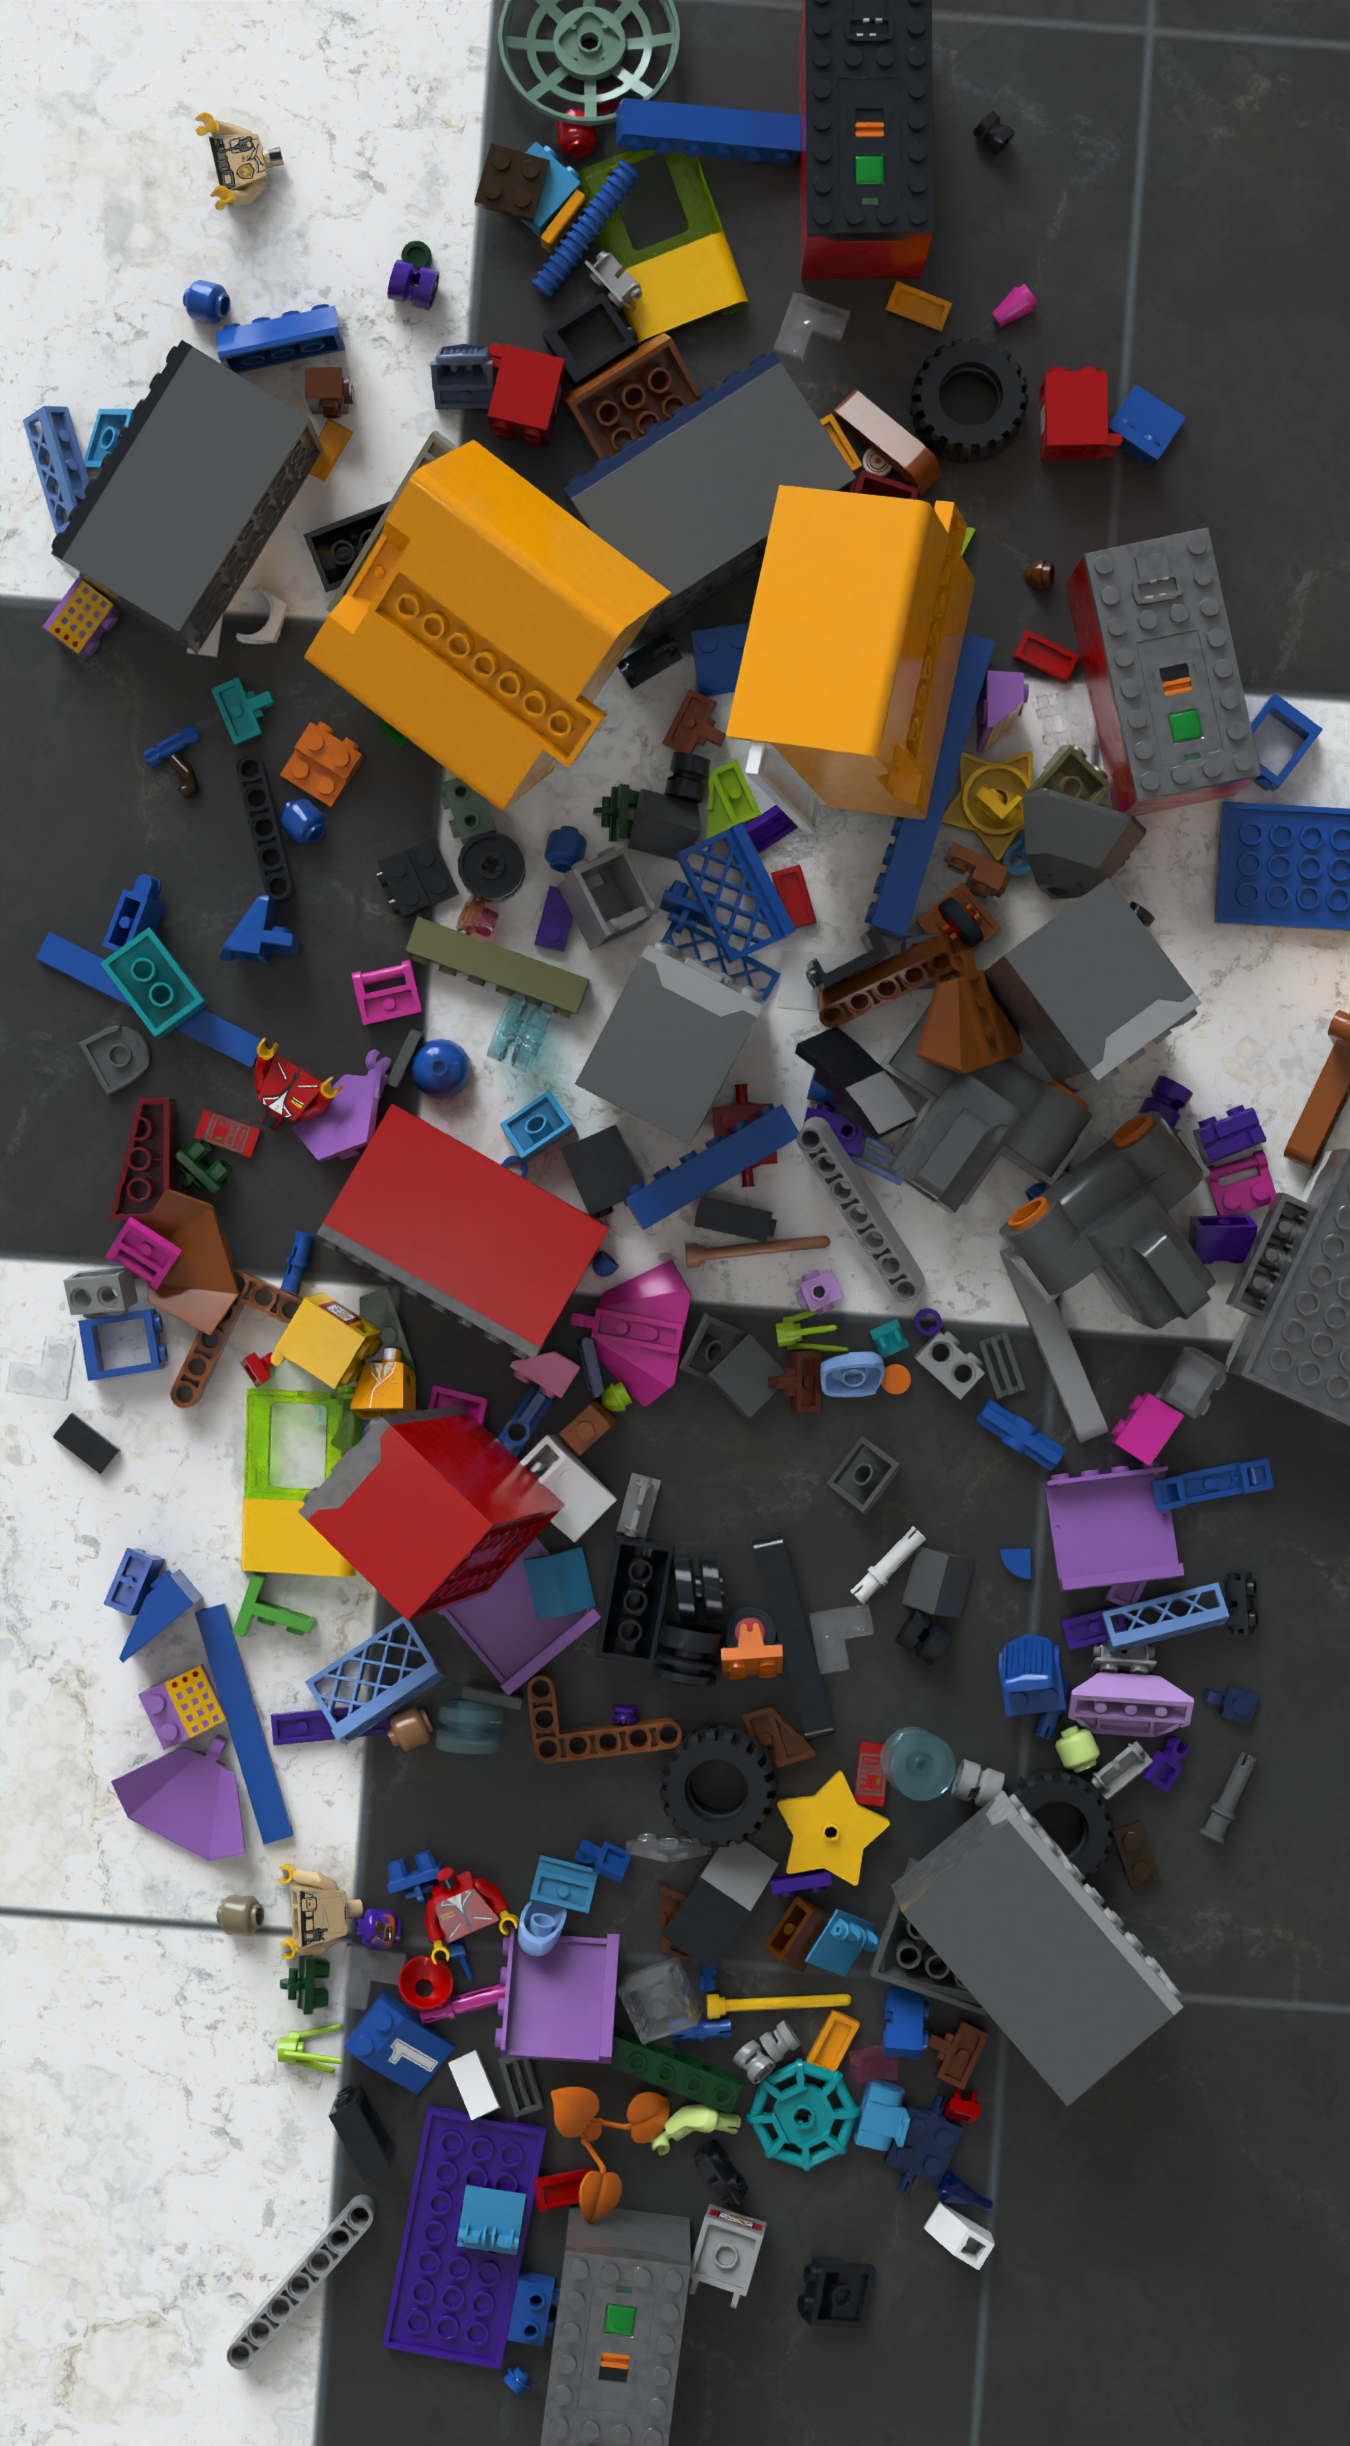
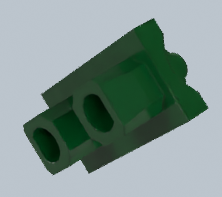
(615, 812)
(199, 1171)
(308, 1996)

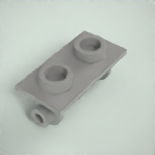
(605, 274)
(638, 1505)
(1135, 1660)
(1121, 1770)

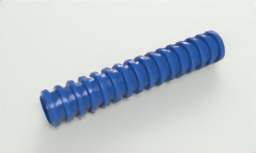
(586, 228)

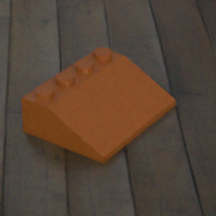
(631, 396)

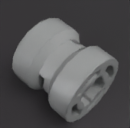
(780, 2041)
(754, 2062)

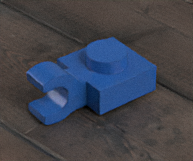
(608, 1860)

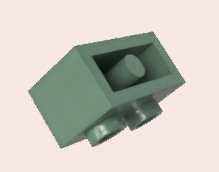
(468, 809)

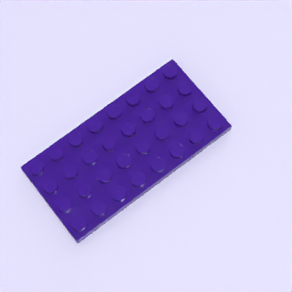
(449, 2296)

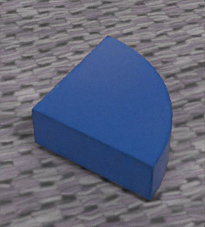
(1017, 1561)

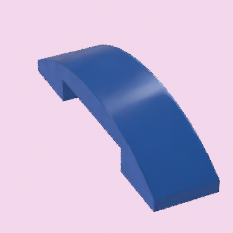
(1212, 1483)

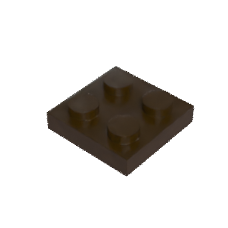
(512, 182)

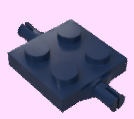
(927, 2144)

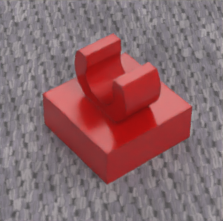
(257, 1368)
(962, 2110)

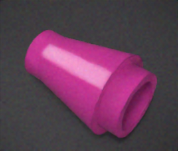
(1015, 305)

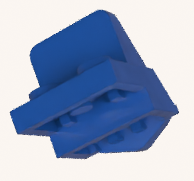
(258, 936)
(1031, 1676)

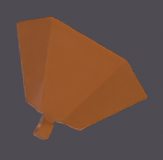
(967, 1022)
(201, 1281)

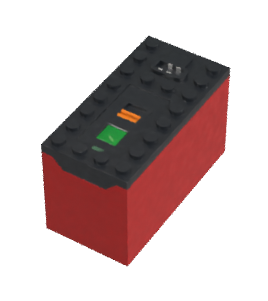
(865, 138)

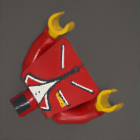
(289, 1089)
(463, 1906)

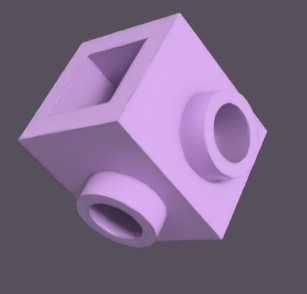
(830, 1291)

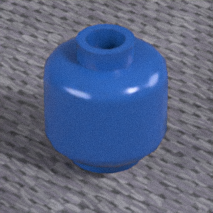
(206, 302)
(303, 821)
(564, 848)

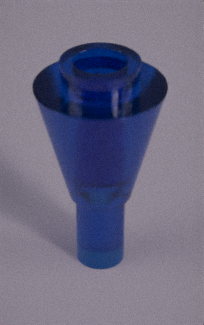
(956, 2191)

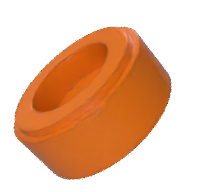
(896, 1379)

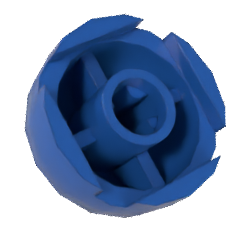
(441, 1069)

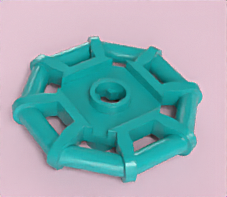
(806, 2097)

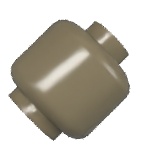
(240, 1915)

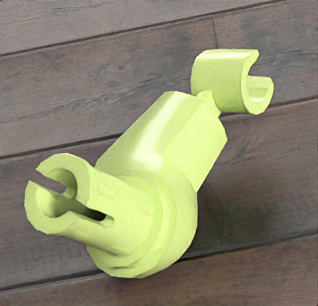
(694, 2118)

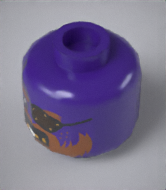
(378, 1929)

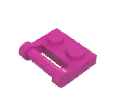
(389, 1002)
(1243, 1194)
(146, 1247)

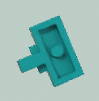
(241, 710)

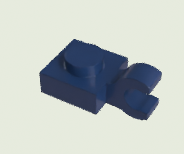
(1234, 1704)

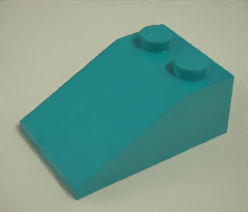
(154, 983)

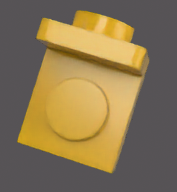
(992, 804)

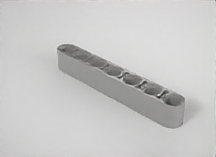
(860, 1196)
(1059, 1357)
(294, 2294)

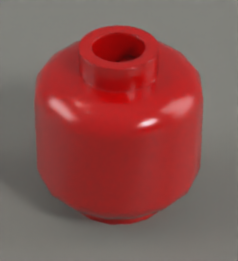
(574, 138)

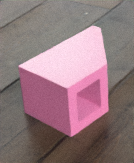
(549, 1370)

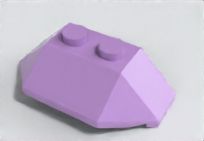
(1130, 1705)

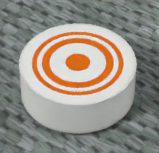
(875, 464)

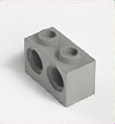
(99, 1287)
(944, 1369)

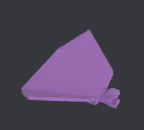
(350, 1116)
(187, 1801)

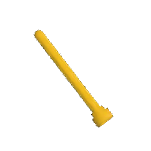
(719, 2006)

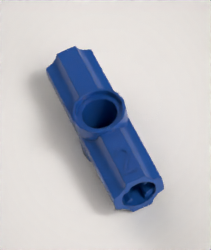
(529, 1415)
(1019, 1434)

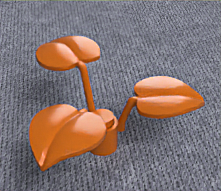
(575, 2117)

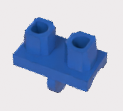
(681, 909)
(401, 1879)

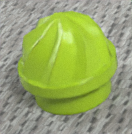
(615, 1397)

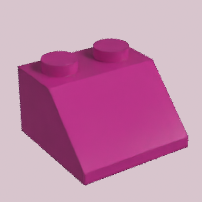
(1146, 1428)

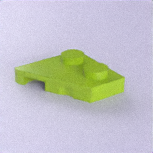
(728, 799)

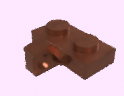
(693, 724)
(801, 1381)
(958, 2052)

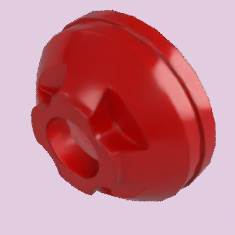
(424, 1970)

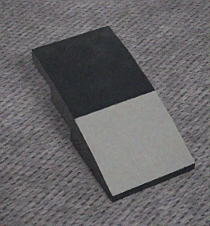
(857, 1081)
(719, 1901)

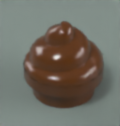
(1041, 574)

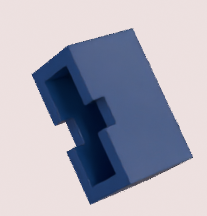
(905, 2032)

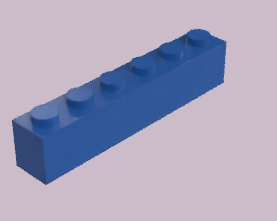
(708, 131)
(712, 1166)

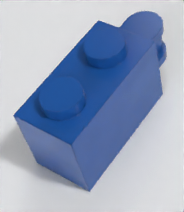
(135, 912)

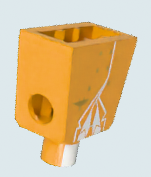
(385, 1388)

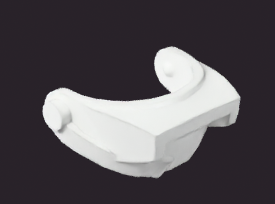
(273, 627)

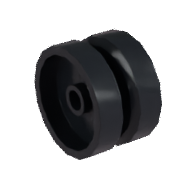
(489, 849)
(699, 1587)

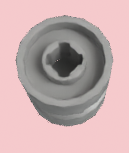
(976, 1784)

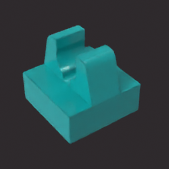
(889, 1338)

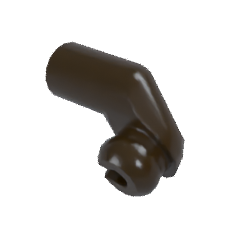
(187, 773)

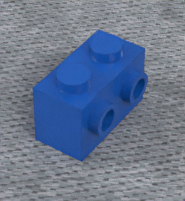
(531, 2308)

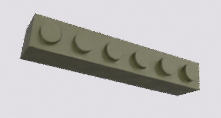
(497, 966)

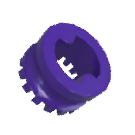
(923, 1313)
(624, 1713)

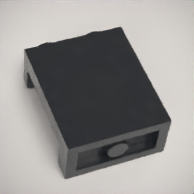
(876, 952)
(601, 1170)

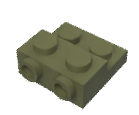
(1073, 776)

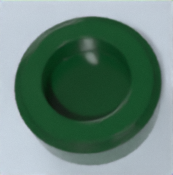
(417, 254)

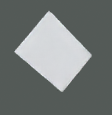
(794, 986)

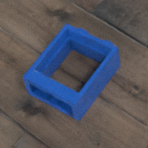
(1297, 723)
(92, 1348)

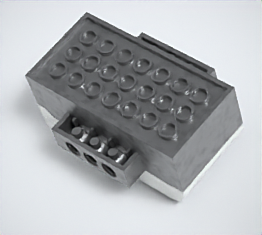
(1300, 1296)

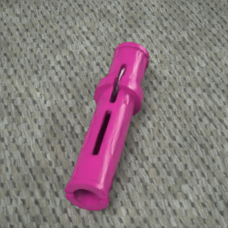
(465, 2003)

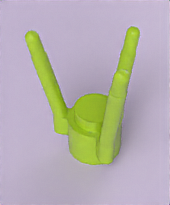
(790, 1333)
(292, 2050)

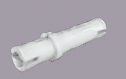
(888, 1565)

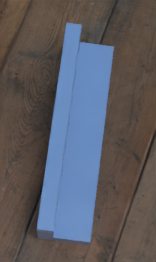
(65, 461)
(1166, 1629)

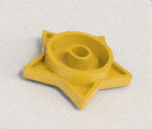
(1008, 779)
(834, 1808)

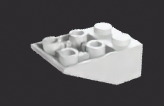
(570, 1482)

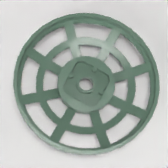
(587, 63)

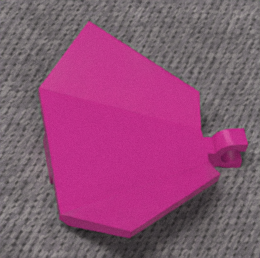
(642, 1330)

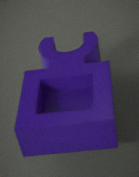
(1165, 1766)

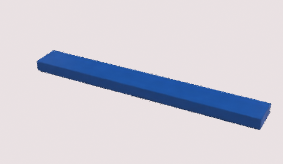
(201, 1026)
(244, 1723)

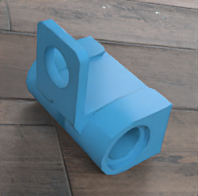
(881, 2116)

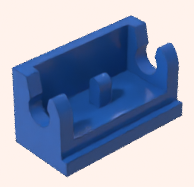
(133, 1581)

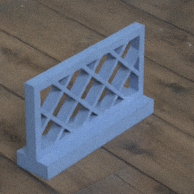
(382, 1704)

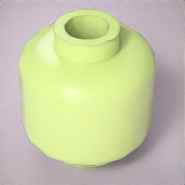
(1077, 1749)

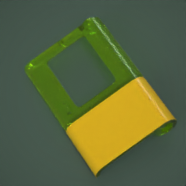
(683, 274)
(272, 1528)

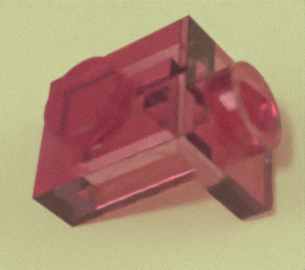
(869, 2065)

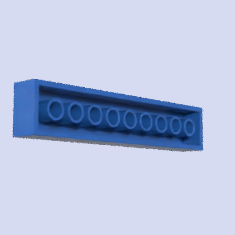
(915, 838)

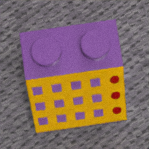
(81, 619)
(999, 705)
(183, 1706)

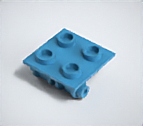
(842, 1943)
(491, 2220)

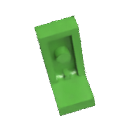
(268, 1612)

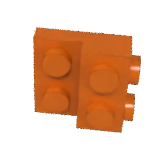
(322, 763)

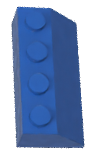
(280, 339)
(718, 658)

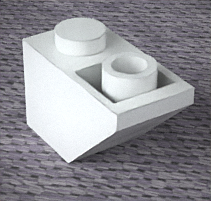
(960, 2235)

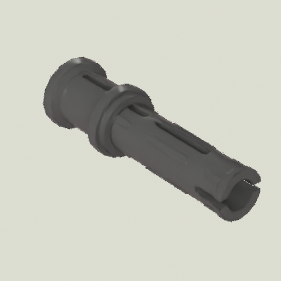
(1223, 1811)

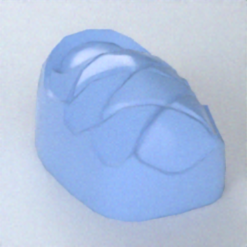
(852, 1374)
(540, 1927)

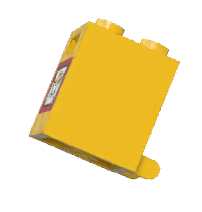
(327, 1341)

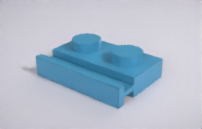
(563, 1884)

